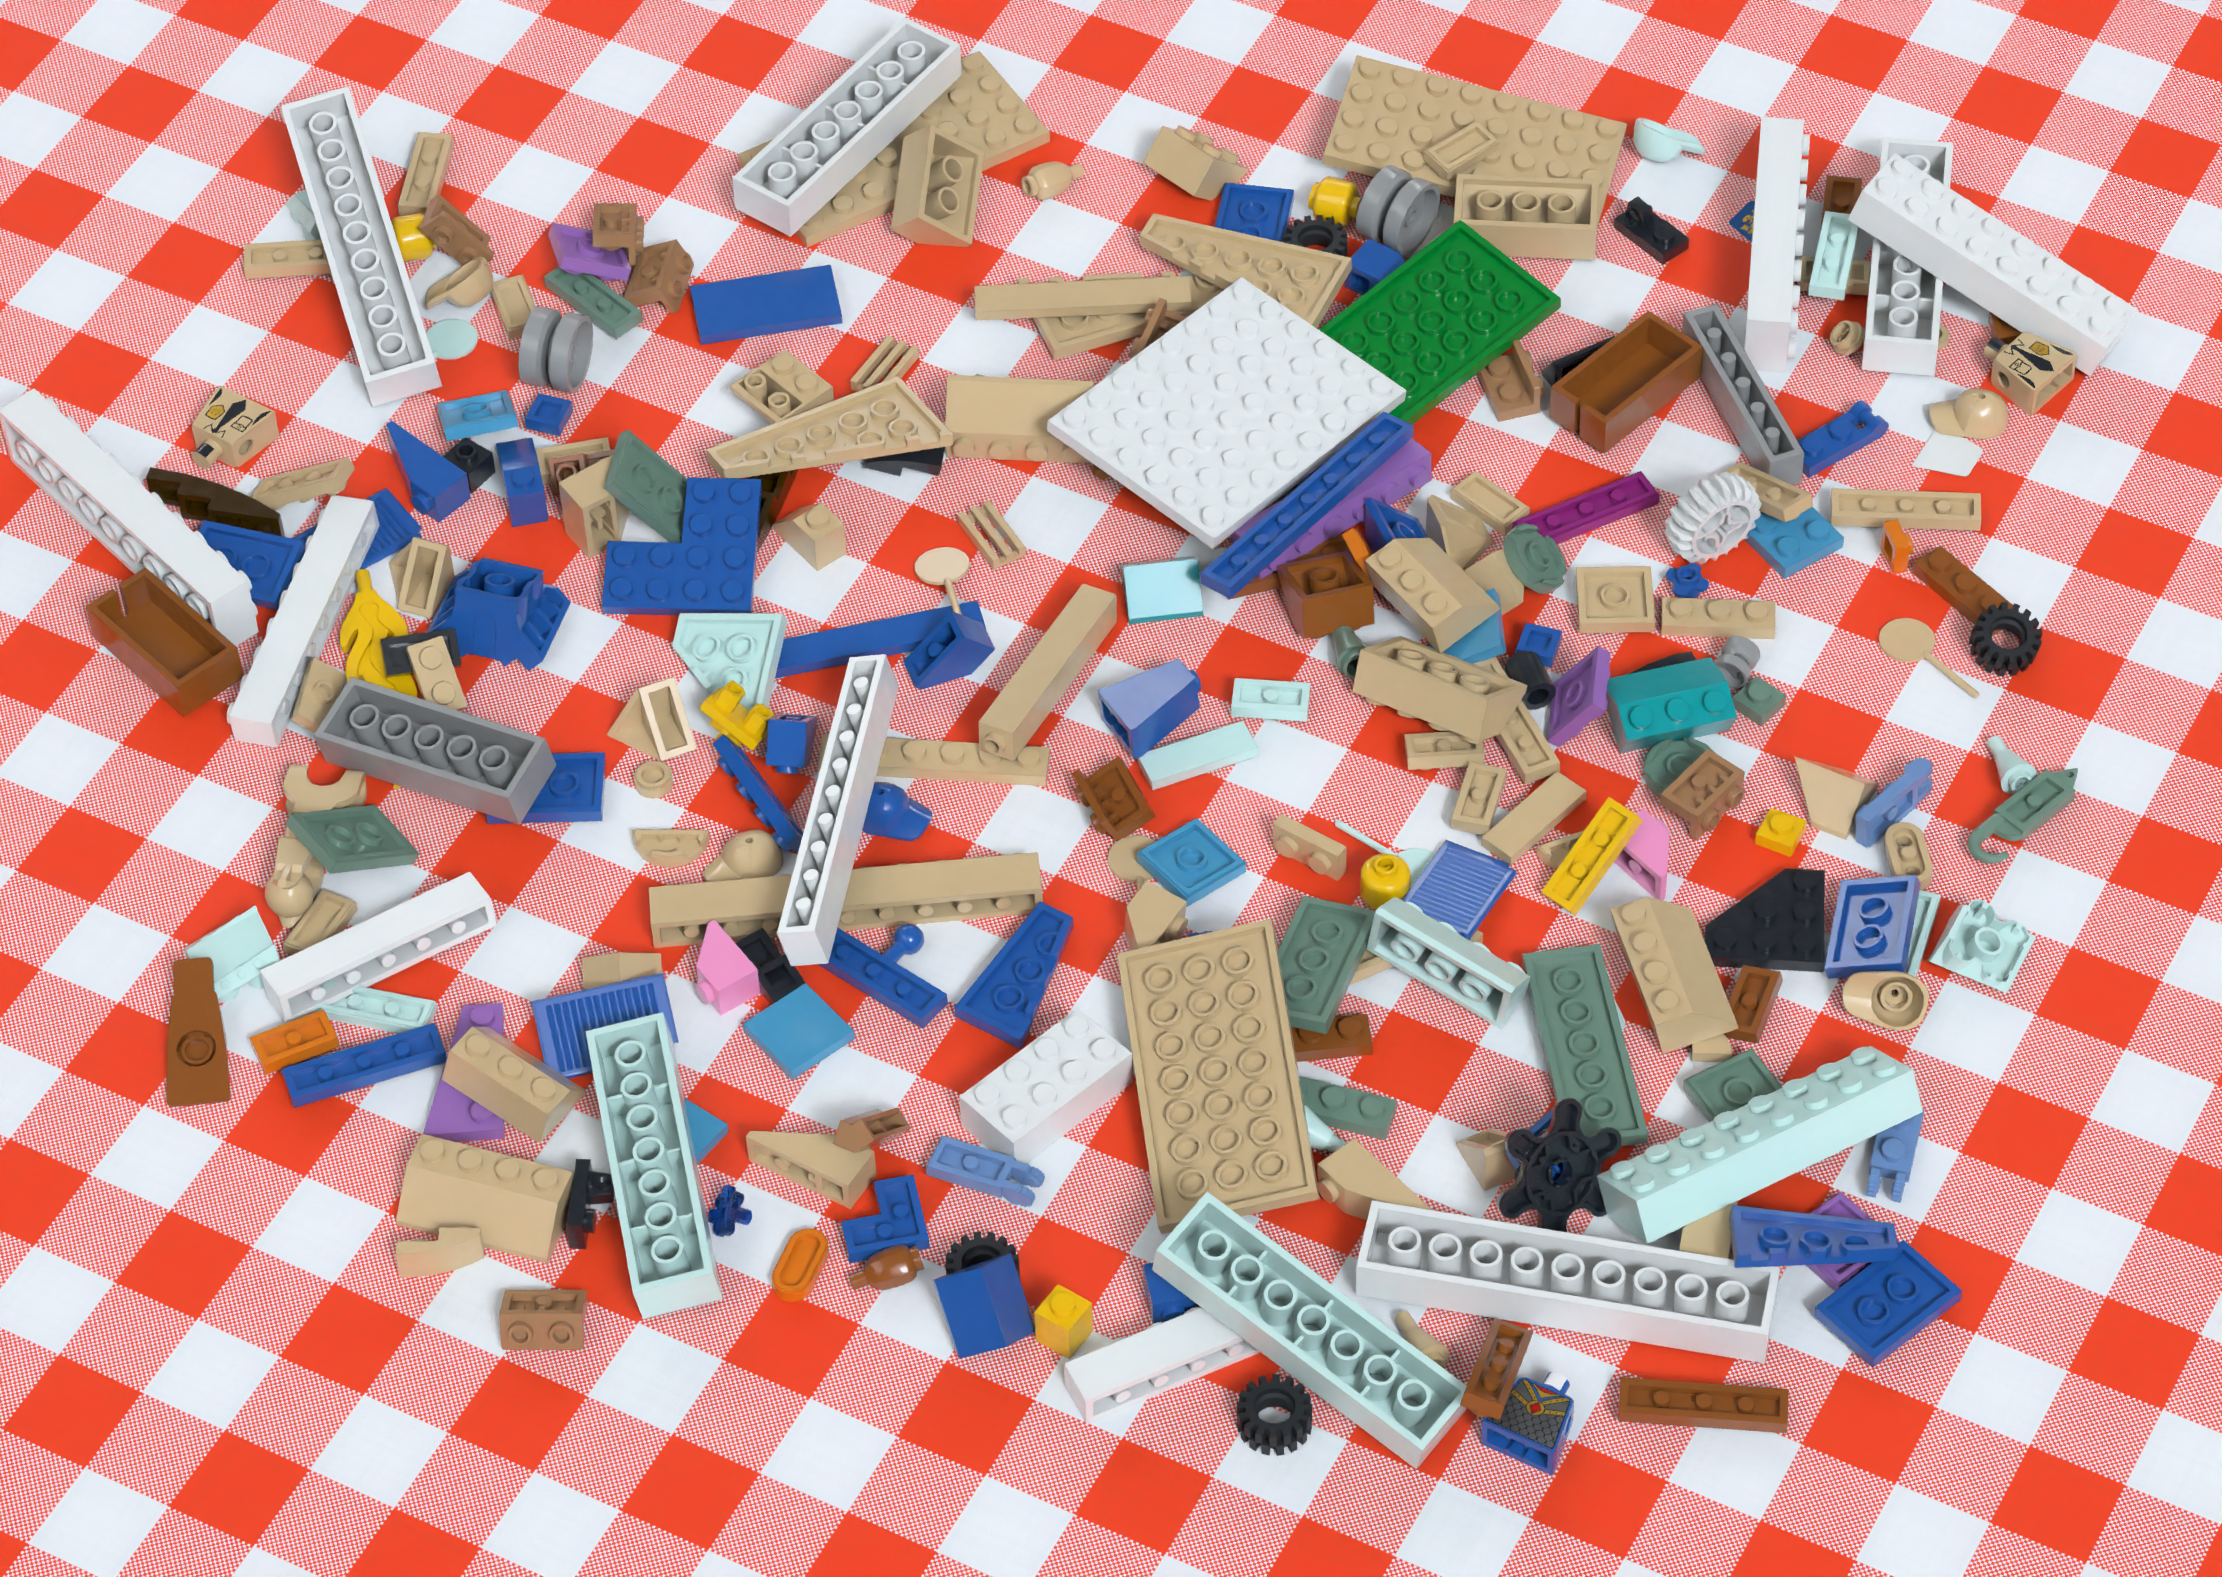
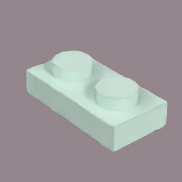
(1270, 699)

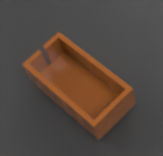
(1626, 381)
(165, 642)

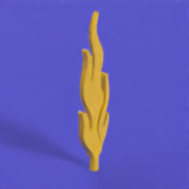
(368, 623)

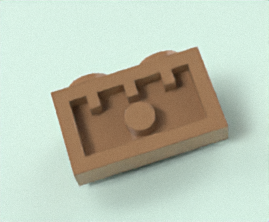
(617, 227)
(660, 276)
(1512, 384)
(1705, 792)
(543, 1319)

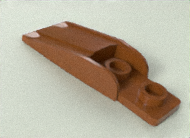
(196, 1038)

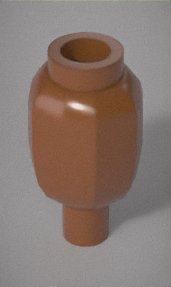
(889, 1268)

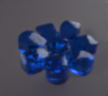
(728, 1212)

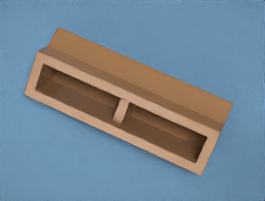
(870, 1129)

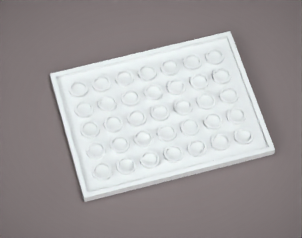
(1226, 412)

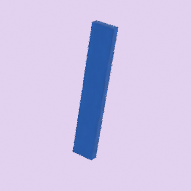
(877, 637)

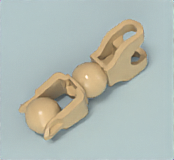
(297, 871)

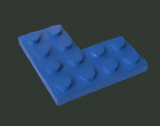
(702, 574)

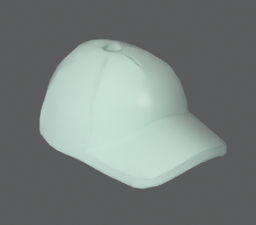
(1661, 142)

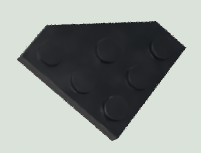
(1774, 925)

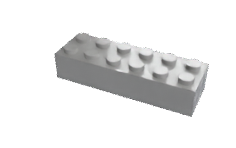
(435, 750)

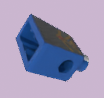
(1533, 1423)

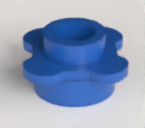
(1687, 581)

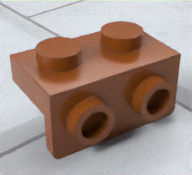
(1114, 798)

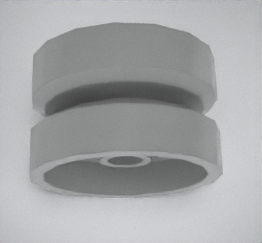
(1398, 210)
(555, 349)

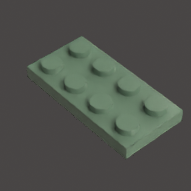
(1321, 959)

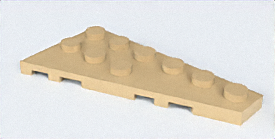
(1290, 274)
(1082, 333)
(852, 428)

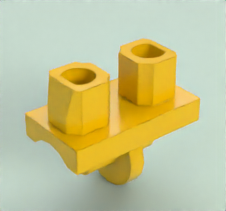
(735, 720)

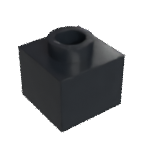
(473, 460)

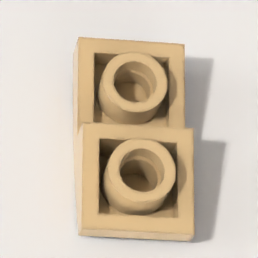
(452, 1251)

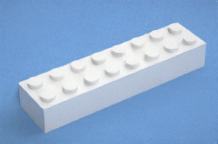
(847, 126)
(1776, 244)
(1991, 262)
(1902, 295)

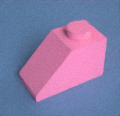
(1647, 855)
(724, 972)

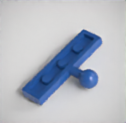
(884, 978)

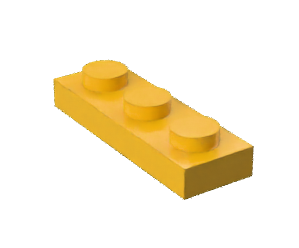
(1592, 856)

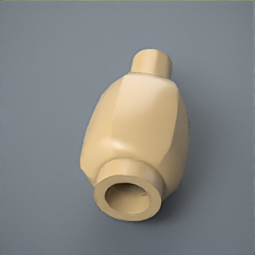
(1050, 179)

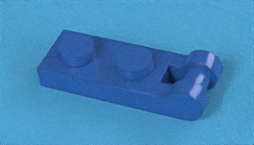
(1841, 438)

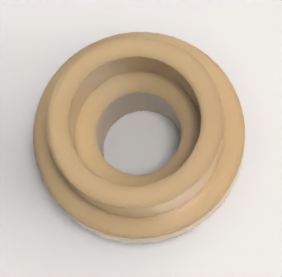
(1847, 337)

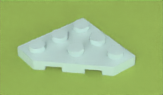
(734, 649)

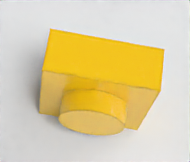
(1780, 832)

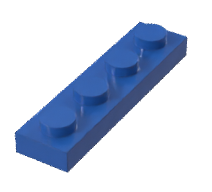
(754, 787)
(364, 1065)

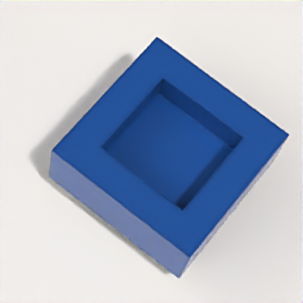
(549, 414)
(1541, 640)

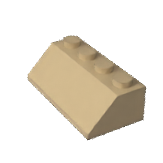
(1531, 214)
(1009, 417)
(1437, 688)
(1673, 972)
(509, 1198)

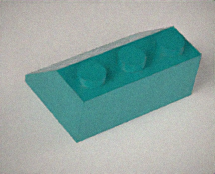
(1669, 704)

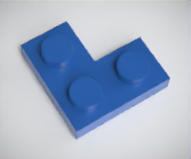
(898, 1222)

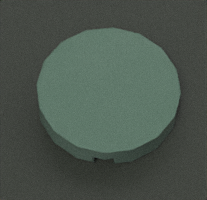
(1534, 558)
(1669, 760)

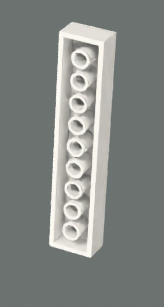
(361, 247)
(125, 514)
(1567, 1281)

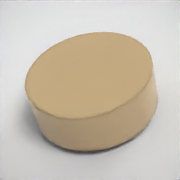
(653, 779)

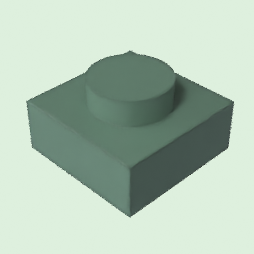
(1759, 701)

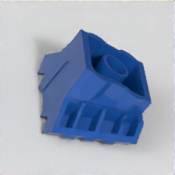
(502, 612)

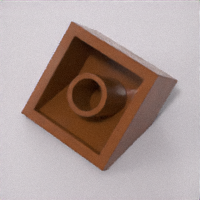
(1326, 594)

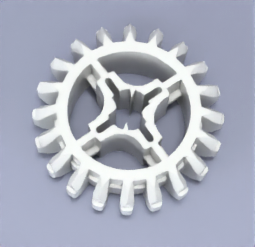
(1713, 517)

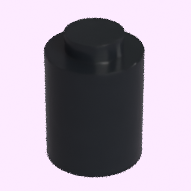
(1530, 670)

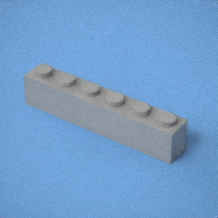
(1743, 397)

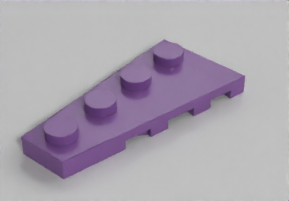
(452, 1112)

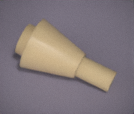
(1421, 1339)

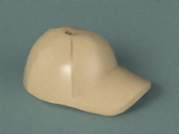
(464, 286)
(1973, 414)
(746, 855)
(1870, 998)

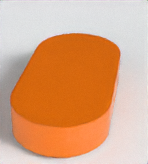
(800, 1265)

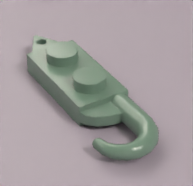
(2025, 812)

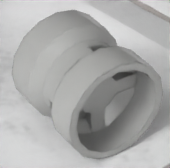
(1737, 660)

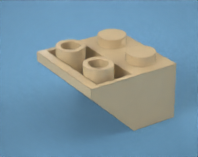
(1194, 162)
(783, 388)
(590, 511)

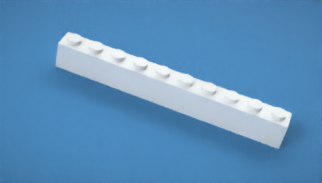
(838, 811)

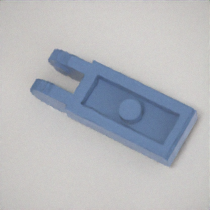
(1894, 802)
(1894, 1156)
(984, 1171)

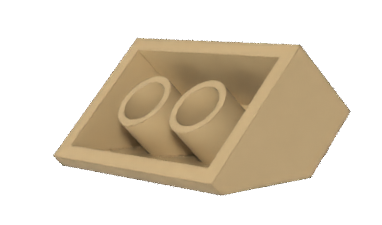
(937, 188)
(1429, 590)
(510, 1082)

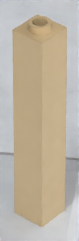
(1047, 672)

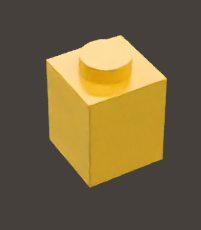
(1063, 1321)

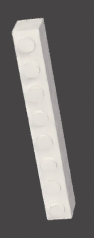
(303, 620)

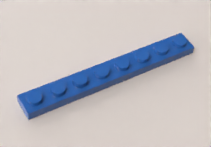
(1306, 505)

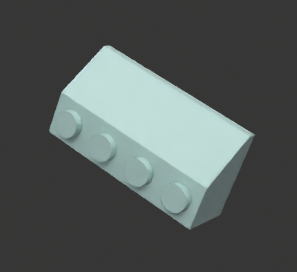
(1447, 961)

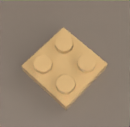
(1615, 599)

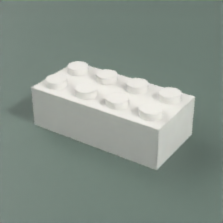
(1047, 1088)

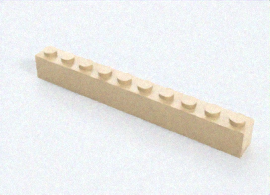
(873, 898)

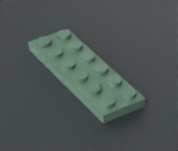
(1584, 1039)

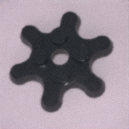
(1580, 1161)

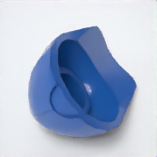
(895, 814)

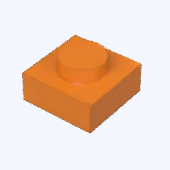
(1896, 546)

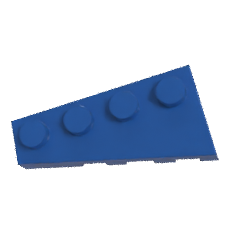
(1016, 980)
(1794, 1238)

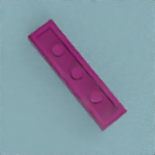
(1594, 508)

